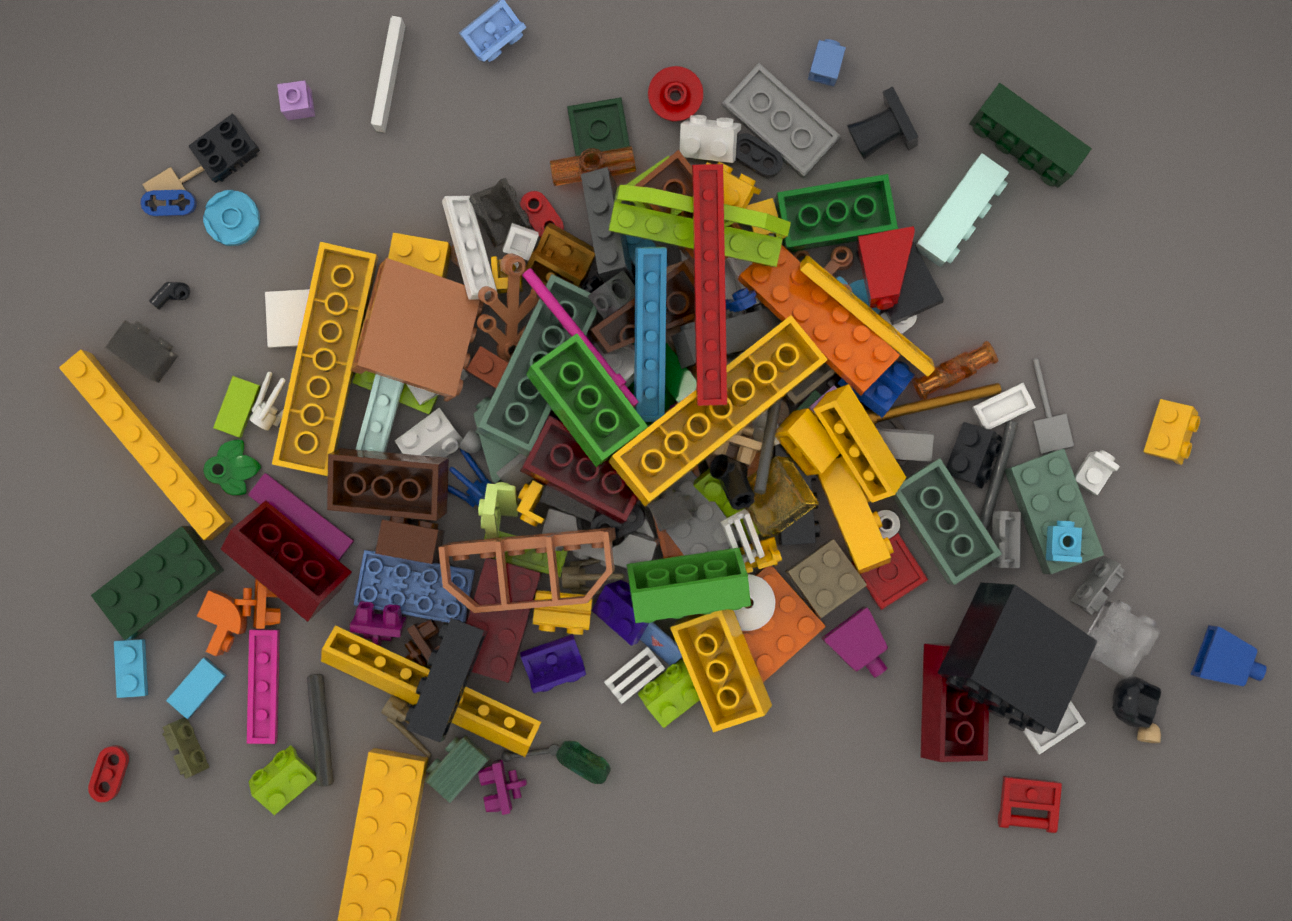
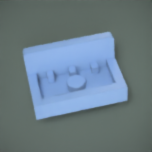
(492, 31)

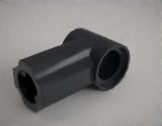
(733, 480)

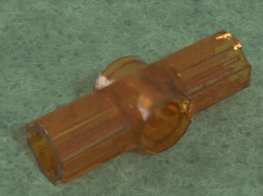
(570, 169)

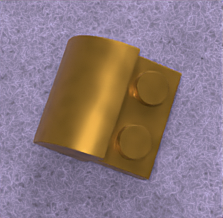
(562, 256)

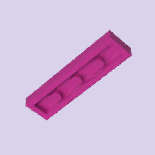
(263, 686)

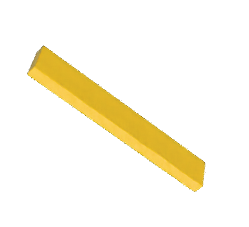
(867, 315)

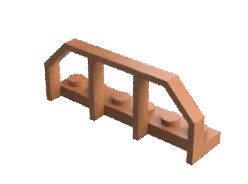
(516, 546)

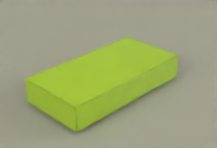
(237, 407)

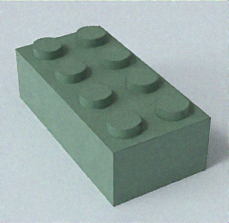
(1048, 494)
(945, 522)

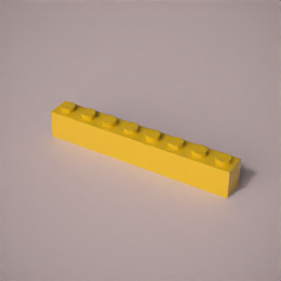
(146, 445)
(401, 678)

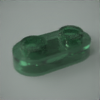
(583, 762)

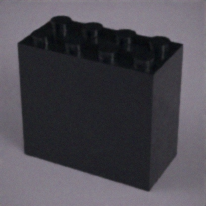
(1017, 657)

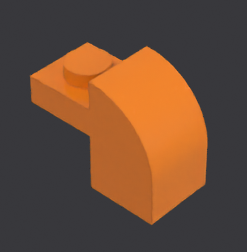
(221, 611)

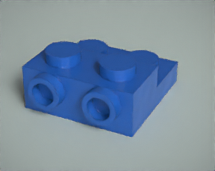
(886, 388)

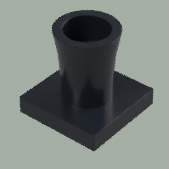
(884, 127)

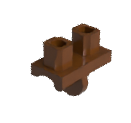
(421, 634)

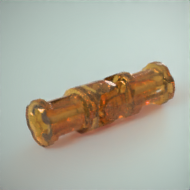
(958, 369)

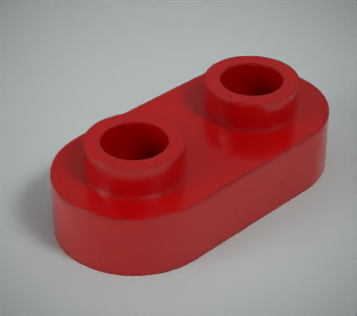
(542, 215)
(108, 772)

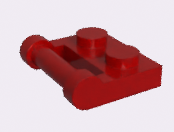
(1030, 795)

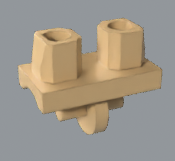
(747, 447)

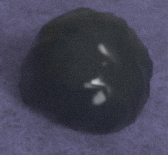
(1136, 702)

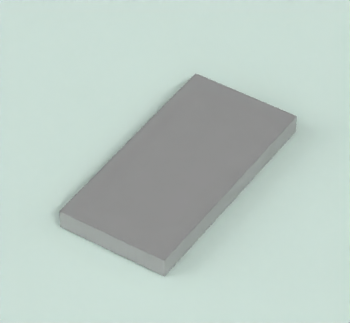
(781, 120)

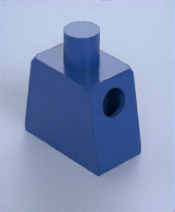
(1227, 659)

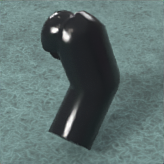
(170, 291)

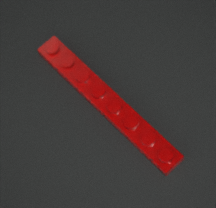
(709, 284)

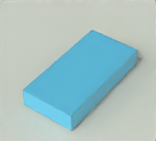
(196, 688)

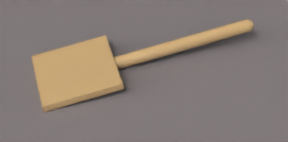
(169, 181)

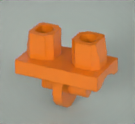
(261, 615)

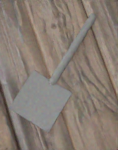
(1052, 432)

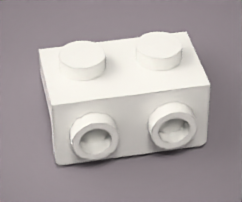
(709, 138)
(430, 437)

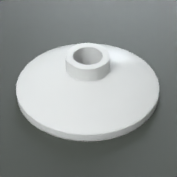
(762, 607)

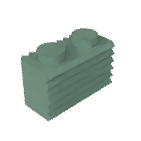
(457, 768)

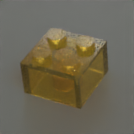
(785, 498)

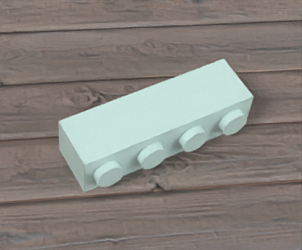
(961, 210)

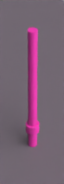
(573, 329)

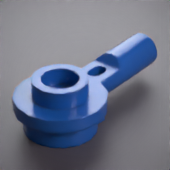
(741, 300)

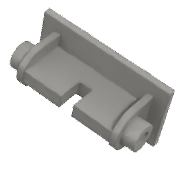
(1007, 537)
(1105, 574)

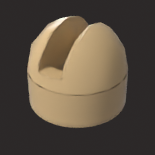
(1149, 735)

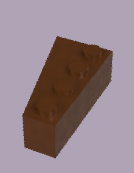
(619, 327)

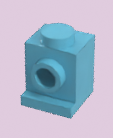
(1055, 548)

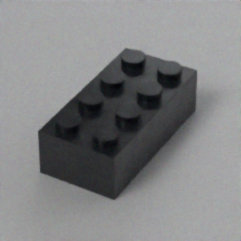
(446, 681)

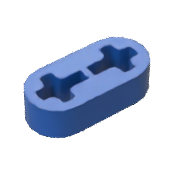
(168, 196)

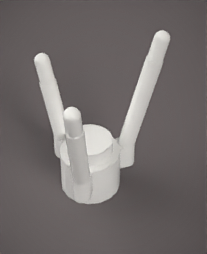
(264, 412)

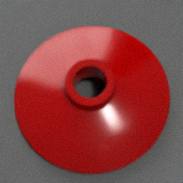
(676, 80)

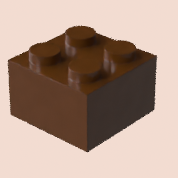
(410, 541)

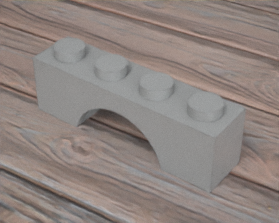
(634, 549)

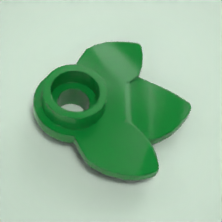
(235, 466)

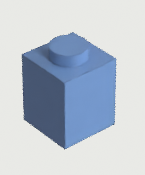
(826, 62)

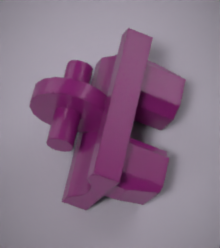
(378, 626)
(501, 800)

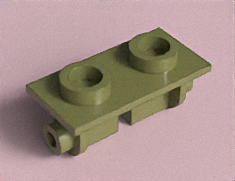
(191, 757)

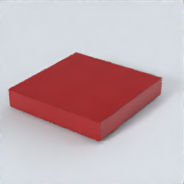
(895, 578)

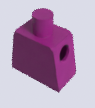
(859, 642)

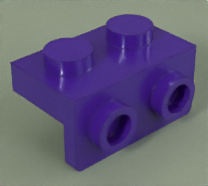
(616, 610)
(553, 663)

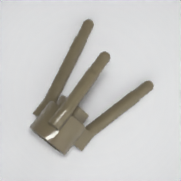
(575, 576)
(396, 711)

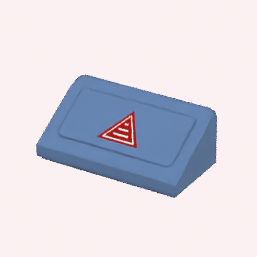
(661, 644)

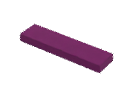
(302, 515)

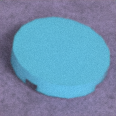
(231, 218)

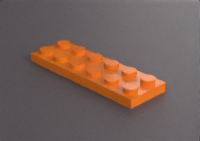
(845, 341)

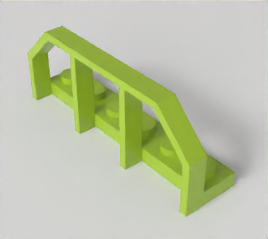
(679, 230)

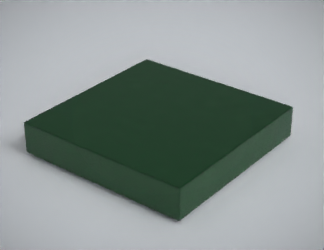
(598, 125)

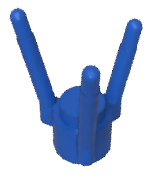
(476, 490)

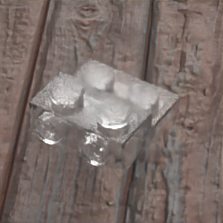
(1122, 637)

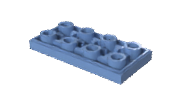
(412, 586)

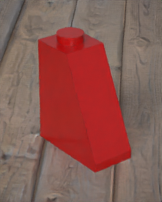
(884, 264)

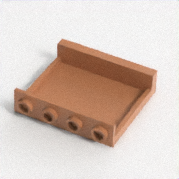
(417, 329)

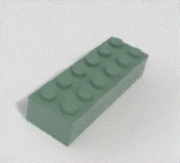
(517, 407)

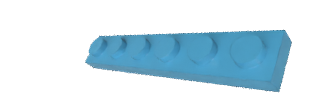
(650, 331)

